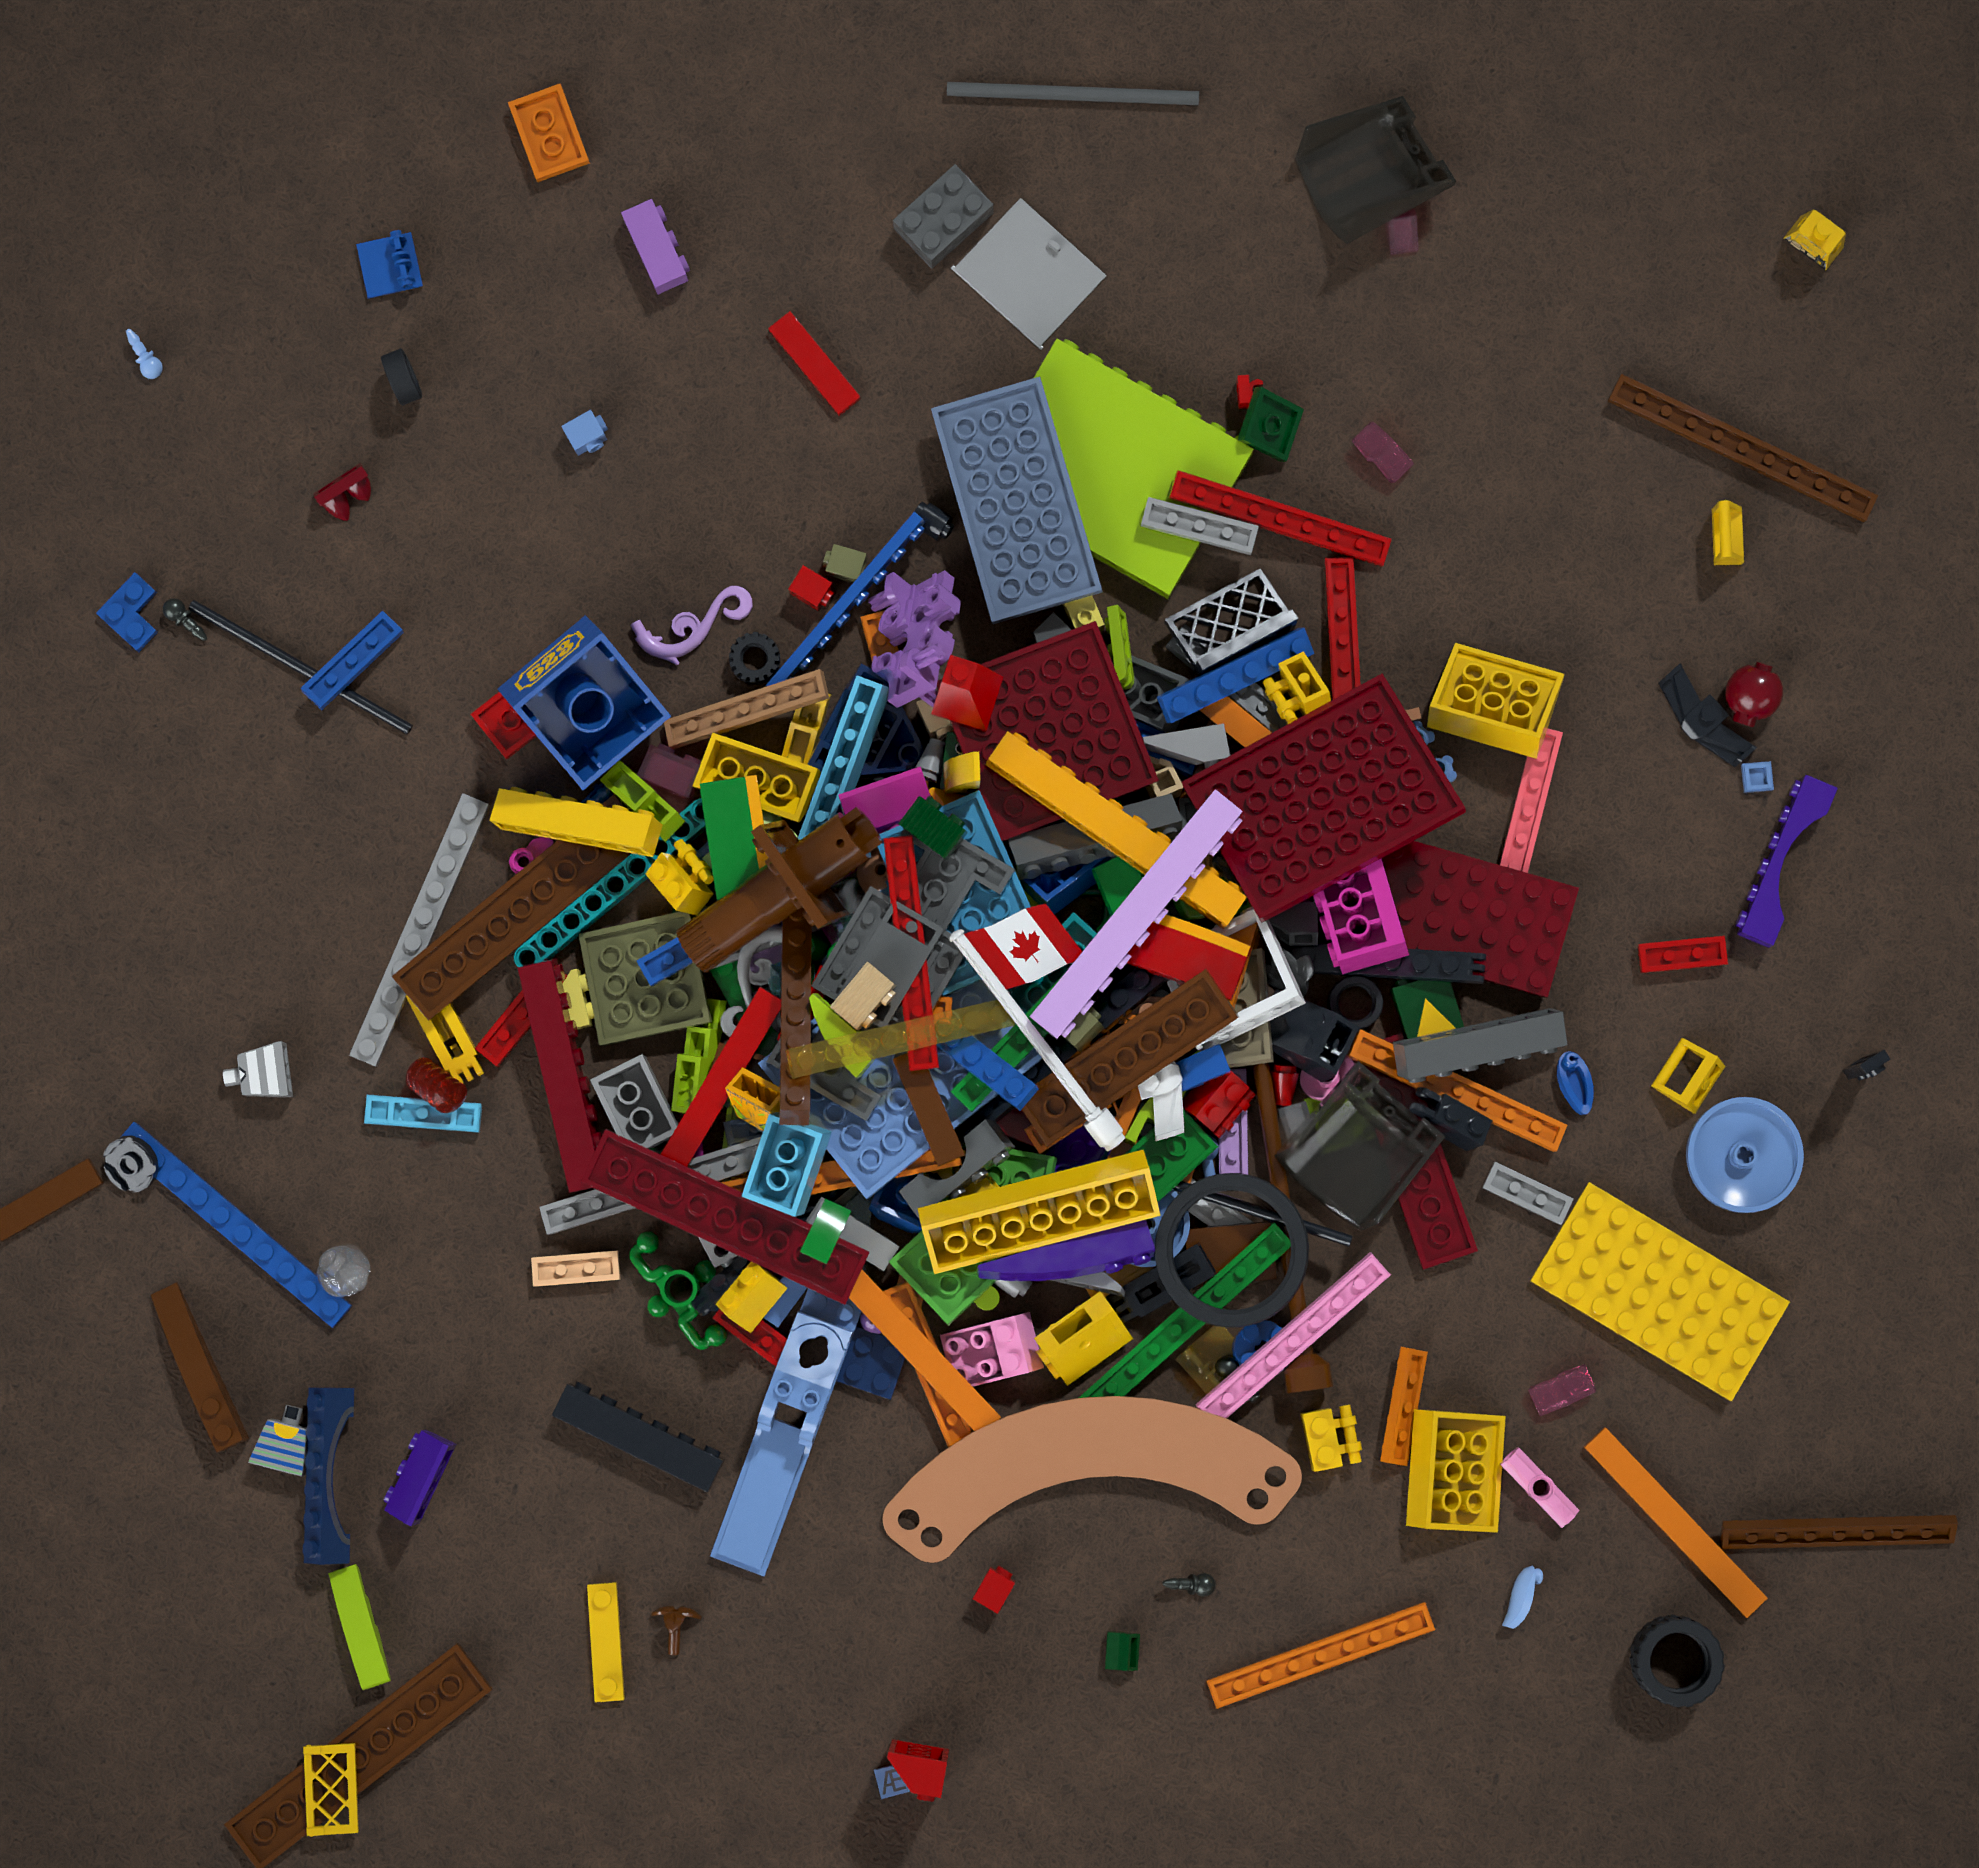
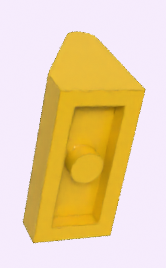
(1727, 533)
(1700, 1083)

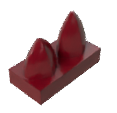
(333, 497)

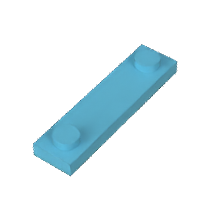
(420, 1114)

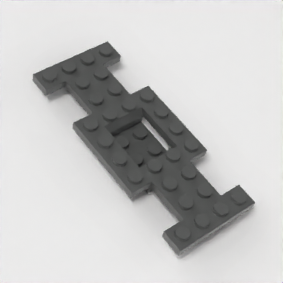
(899, 956)

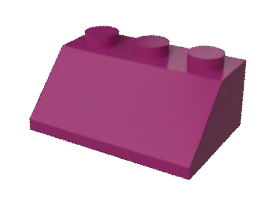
(887, 799)

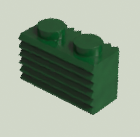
(933, 827)

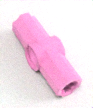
(1552, 1500)

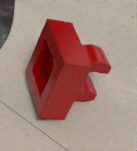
(1244, 390)

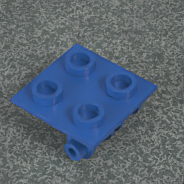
(389, 264)

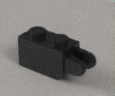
(1453, 1119)

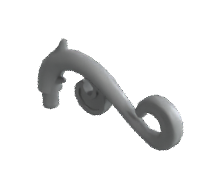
(747, 977)

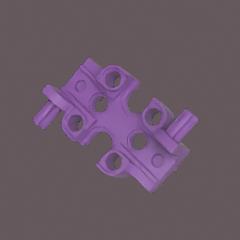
(915, 618)

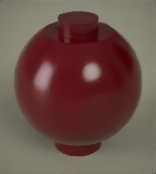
(1754, 693)

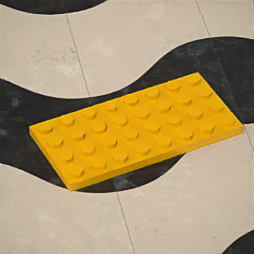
(1660, 1291)

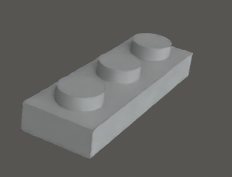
(1527, 1193)

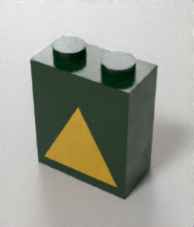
(1425, 1007)

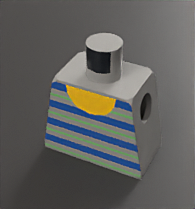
(282, 1444)

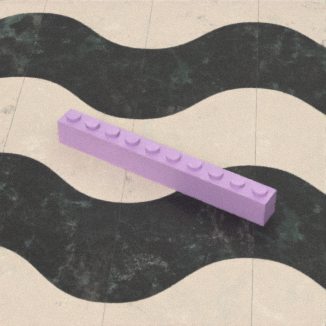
(1136, 913)

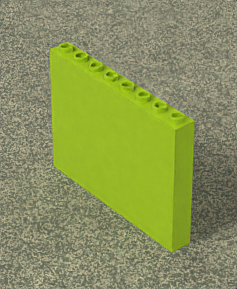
(1125, 448)

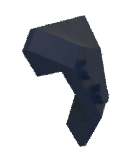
(893, 745)

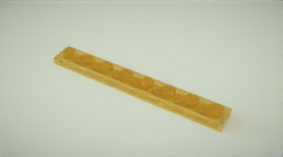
(897, 1038)

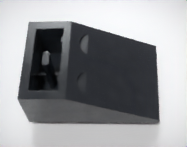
(1313, 1039)

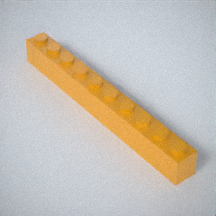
(1107, 823)

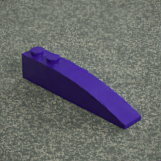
(1076, 1257)

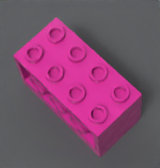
(1373, 914)

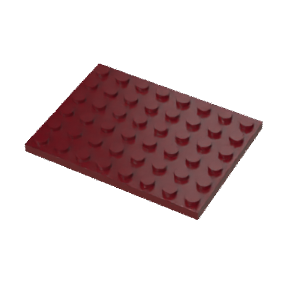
(1327, 797)

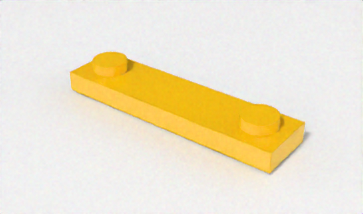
(605, 1642)

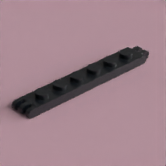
(1418, 965)
(719, 1284)

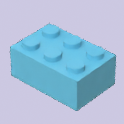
(786, 1165)

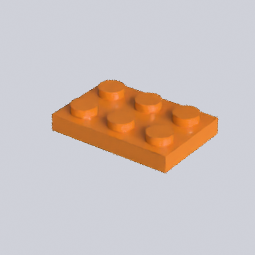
(548, 132)

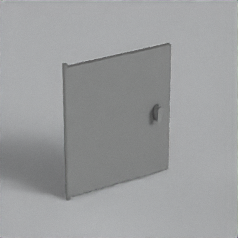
(1026, 275)

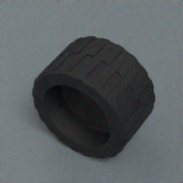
(1712, 1661)

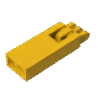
(442, 1028)

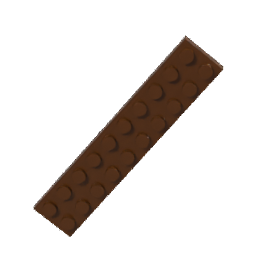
(504, 922)
(381, 1742)

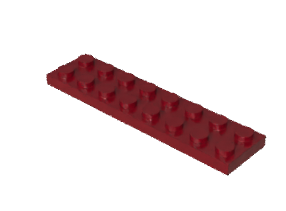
(1431, 1198)

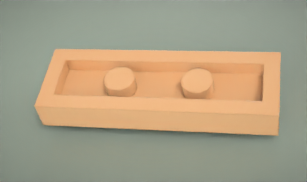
(575, 1268)

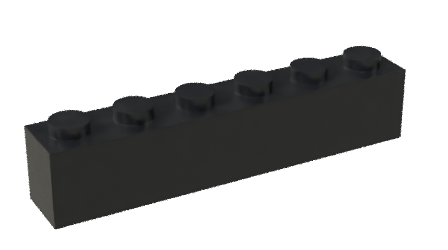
(639, 1437)

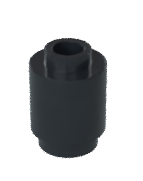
(937, 522)

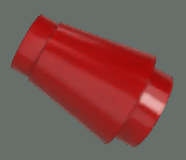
(1284, 1083)

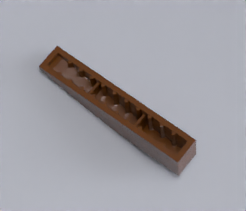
(198, 1369)

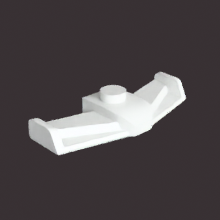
(1167, 1100)

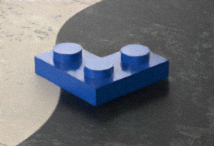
(122, 612)

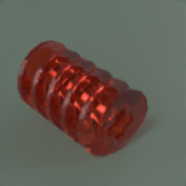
(435, 1085)

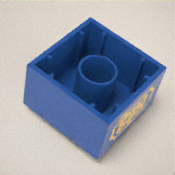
(584, 702)

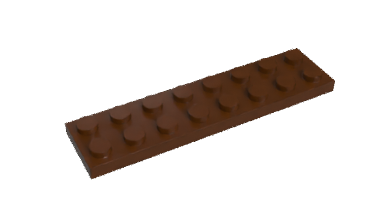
(1132, 1054)

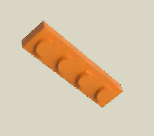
(1403, 1402)

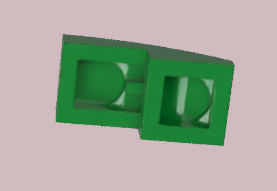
(825, 1231)

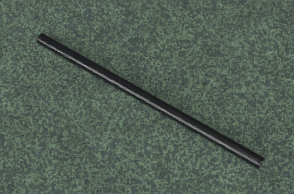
(296, 664)
(1270, 1215)

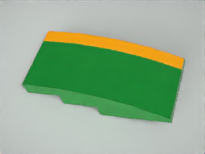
(730, 814)

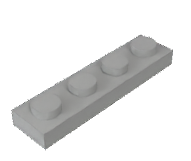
(1199, 526)

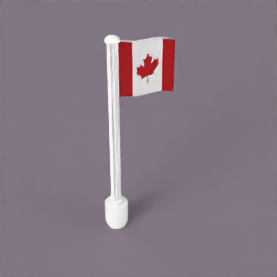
(1019, 953)

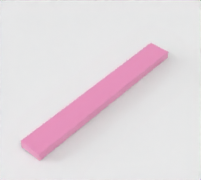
(1295, 1337)

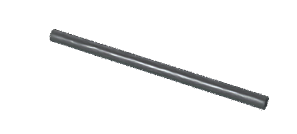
(1072, 93)

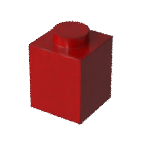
(811, 588)
(994, 1588)

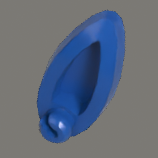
(1575, 1082)

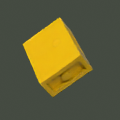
(1082, 1339)

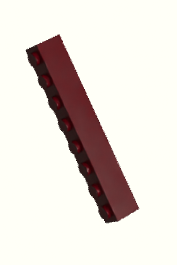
(561, 1067)

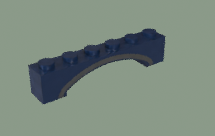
(324, 1536)

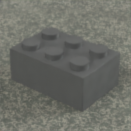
(943, 216)

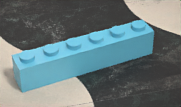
(846, 752)

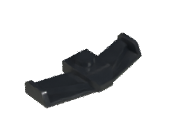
(1703, 718)

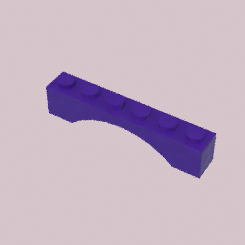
(1764, 914)

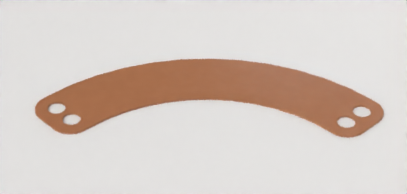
(1085, 1441)

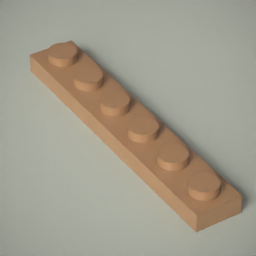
(746, 709)

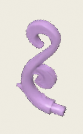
(670, 652)

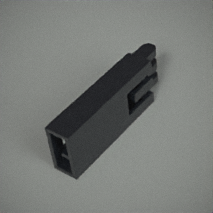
(1193, 1269)

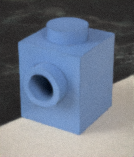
(586, 432)

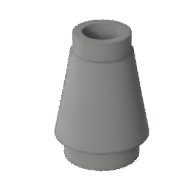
(932, 760)

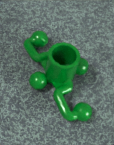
(663, 1276)

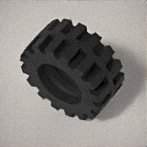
(749, 641)

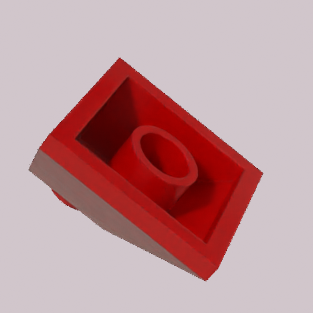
(967, 693)

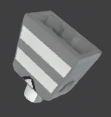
(262, 1072)

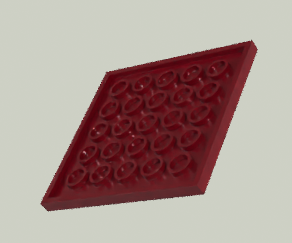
(1074, 709)

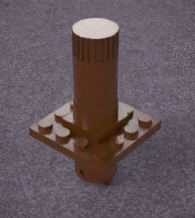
(794, 878)

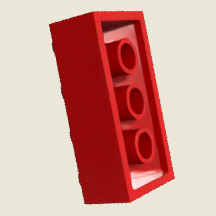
(920, 1767)

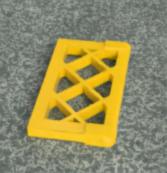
(350, 1774)

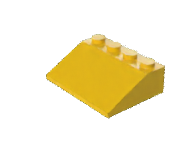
(1495, 700)
(1455, 1471)

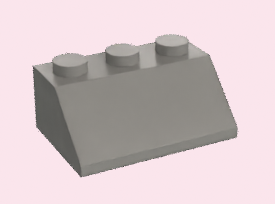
(636, 1103)

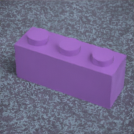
(656, 245)

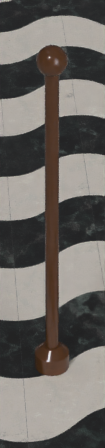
(1308, 1369)

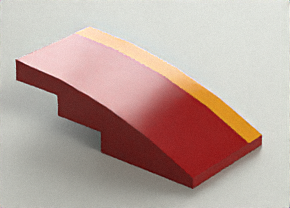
(1184, 950)

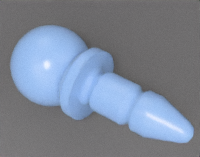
(149, 366)

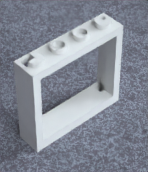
(1267, 1008)

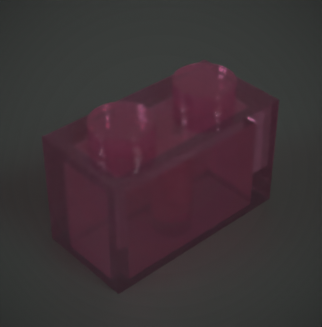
(670, 771)

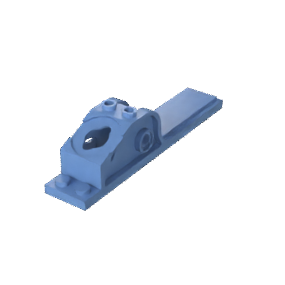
(781, 1448)

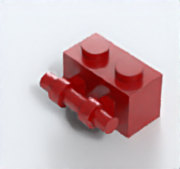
(1218, 1102)

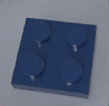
(871, 1364)

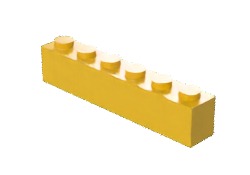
(576, 822)

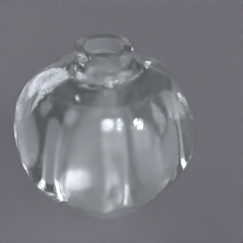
(343, 1270)

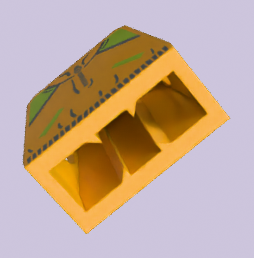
(753, 1098)

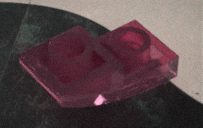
(1383, 451)
(1562, 1390)

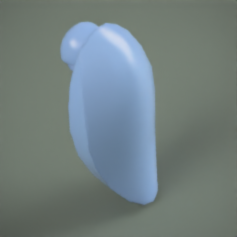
(1522, 1596)

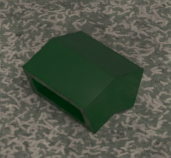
(1122, 1651)

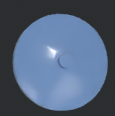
(1744, 1155)

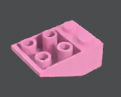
(993, 1349)

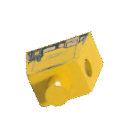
(1817, 238)

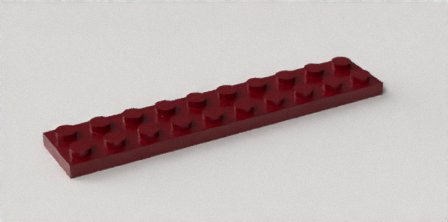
(719, 1215)

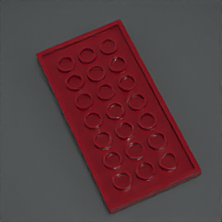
(1481, 908)

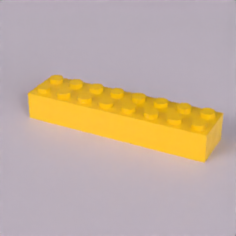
(1038, 1211)

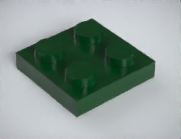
(1270, 424)

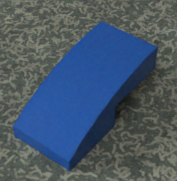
(1203, 1067)

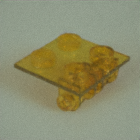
(1203, 1354)

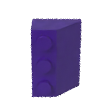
(418, 1477)

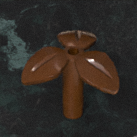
(673, 1620)

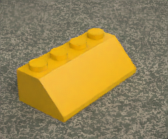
(783, 783)

